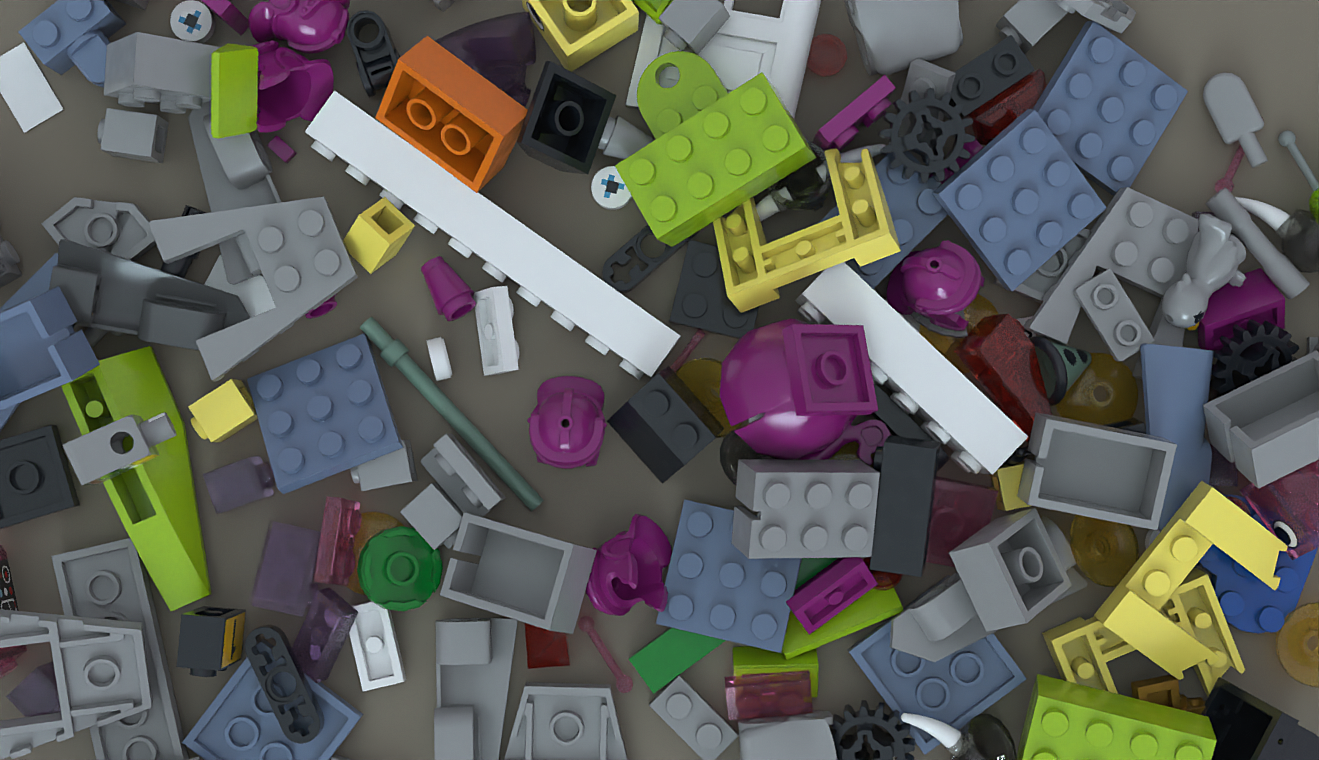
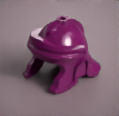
(304, 24)
(289, 86)
(939, 290)
(581, 404)
(630, 569)

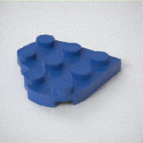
(1247, 600)

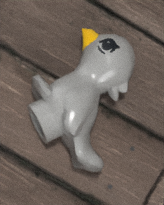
(1209, 266)

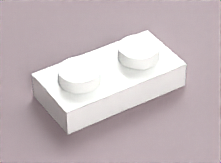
(495, 330)
(376, 647)

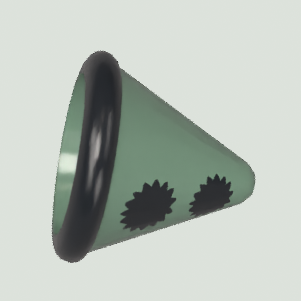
(1059, 366)

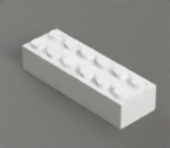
(915, 372)

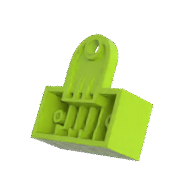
(708, 146)
(1095, 724)

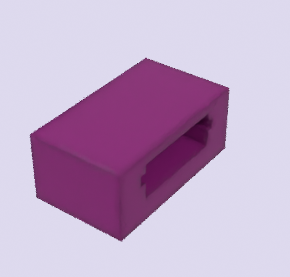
(281, 149)

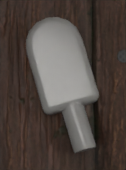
(1235, 114)

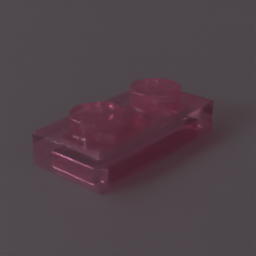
(337, 539)
(768, 695)

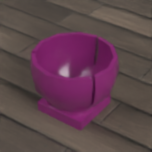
(804, 382)

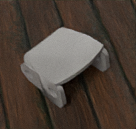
(901, 31)
(787, 737)

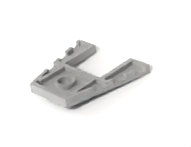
(1142, 245)
(296, 252)
(97, 674)
(566, 724)

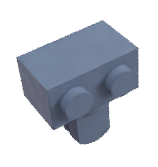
(74, 35)

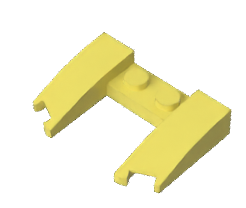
(861, 231)
(1136, 601)
(1085, 646)

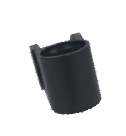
(376, 58)

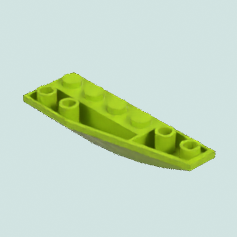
(158, 496)

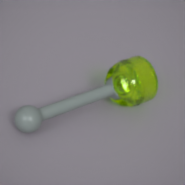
(1287, 139)

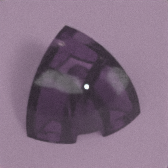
(497, 51)

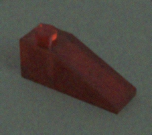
(1006, 368)

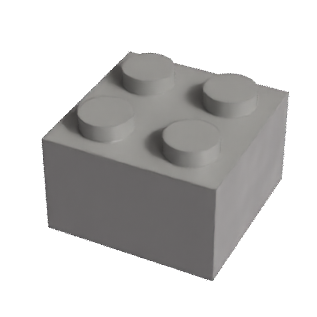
(158, 72)
(1010, 570)

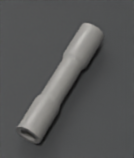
(1275, 264)

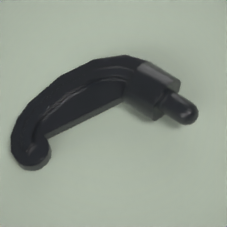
(1017, 456)

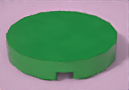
(399, 569)

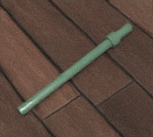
(396, 354)

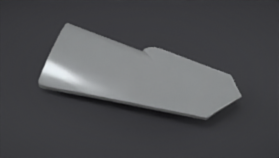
(234, 177)
(947, 618)
(472, 686)

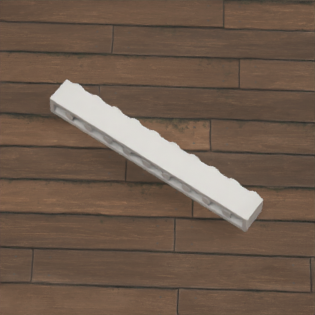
(492, 235)

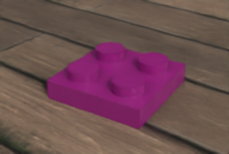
(864, 109)

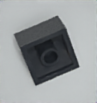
(565, 120)
(665, 424)

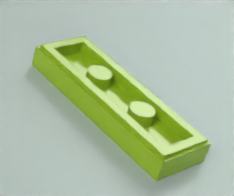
(865, 611)

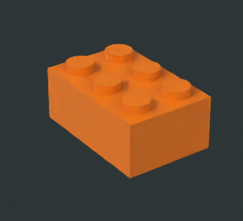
(451, 113)

